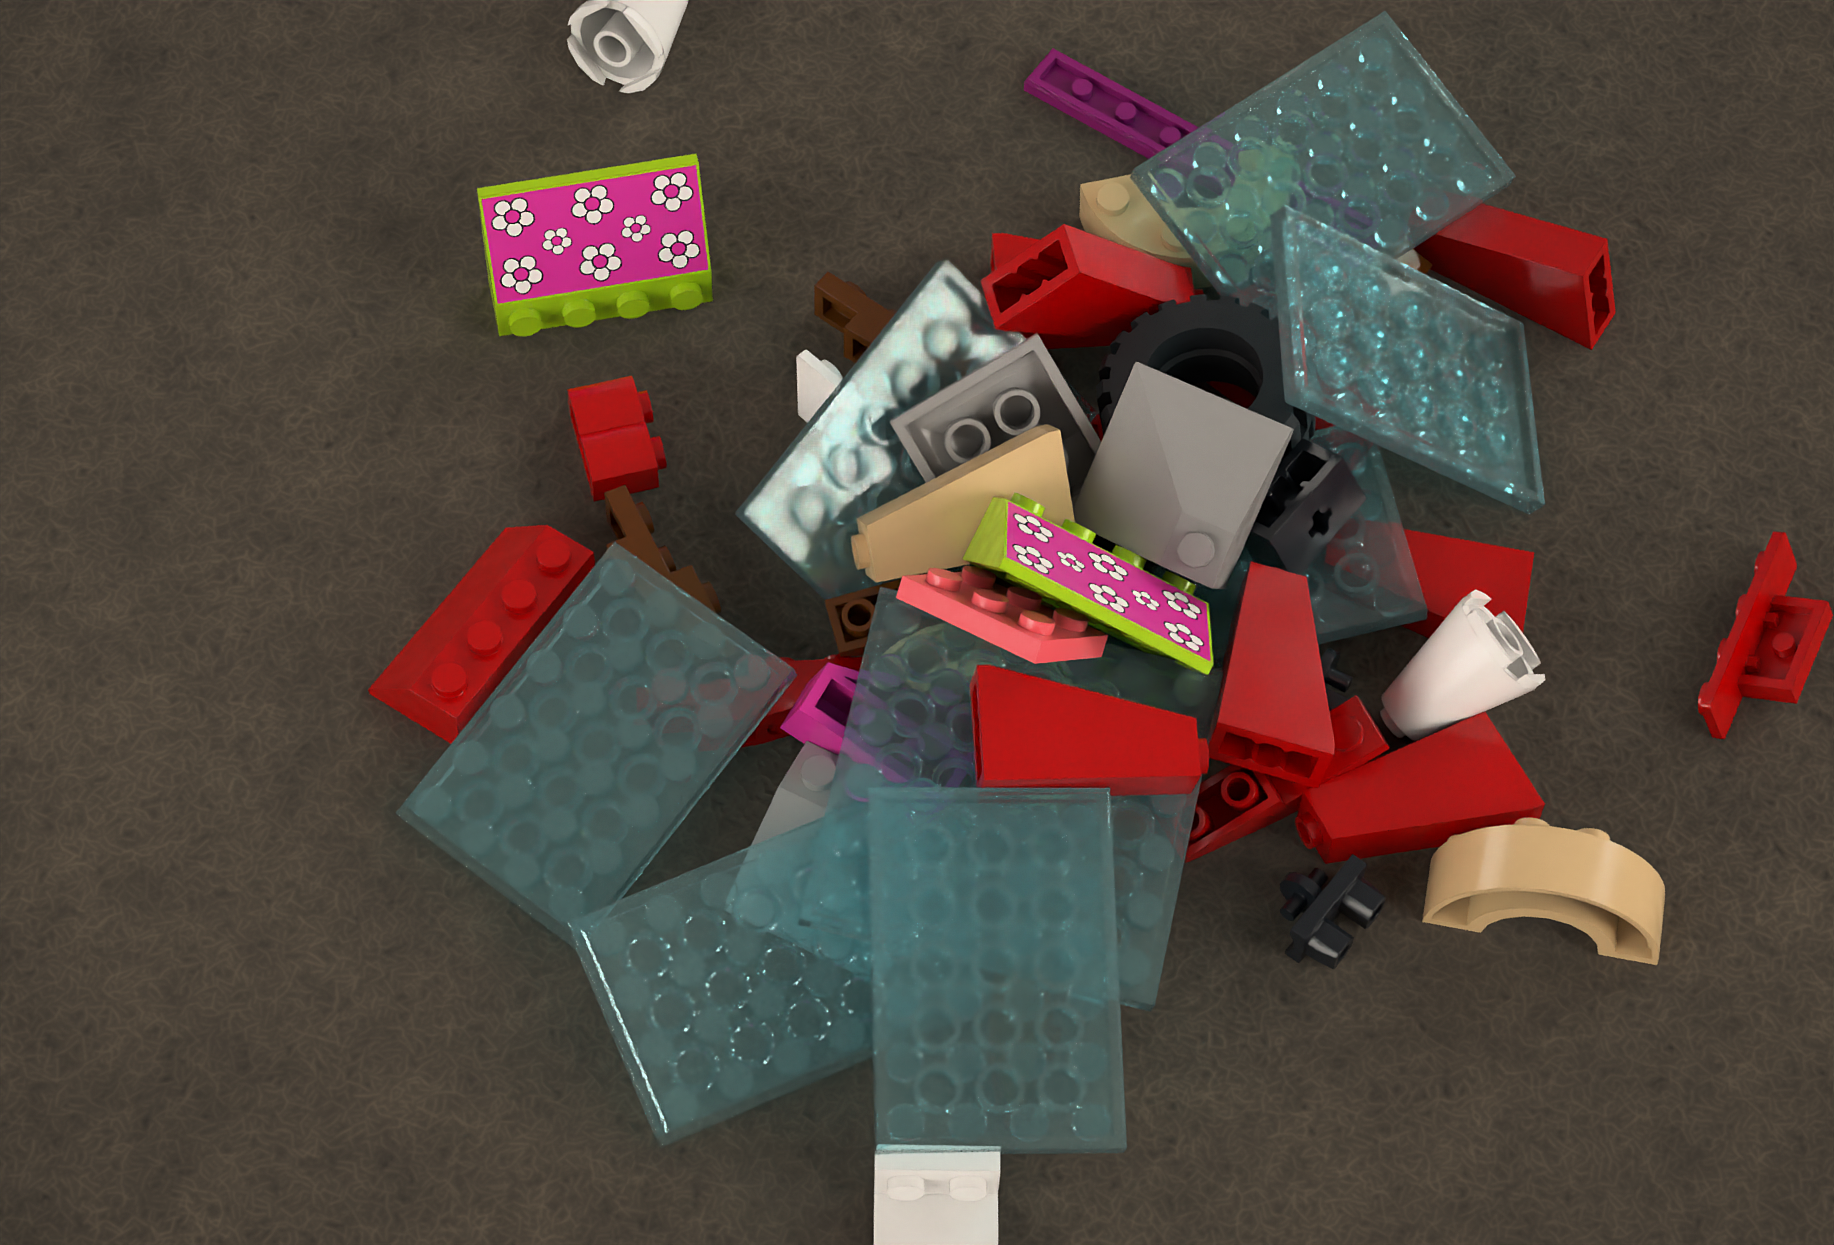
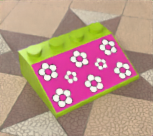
(596, 245)
(1103, 585)

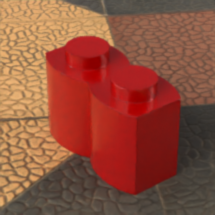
(614, 436)

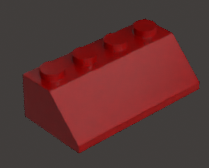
(483, 628)

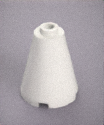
(624, 39)
(1461, 671)

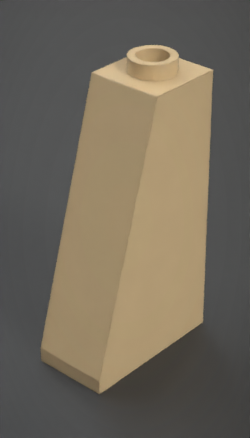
(940, 517)

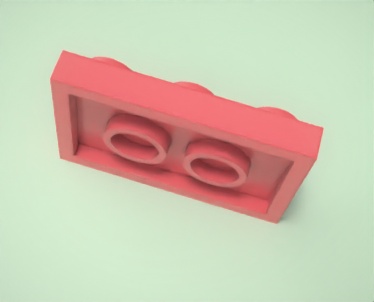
(1003, 615)

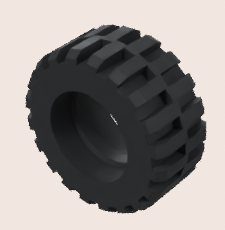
(1206, 344)

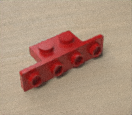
(1769, 641)

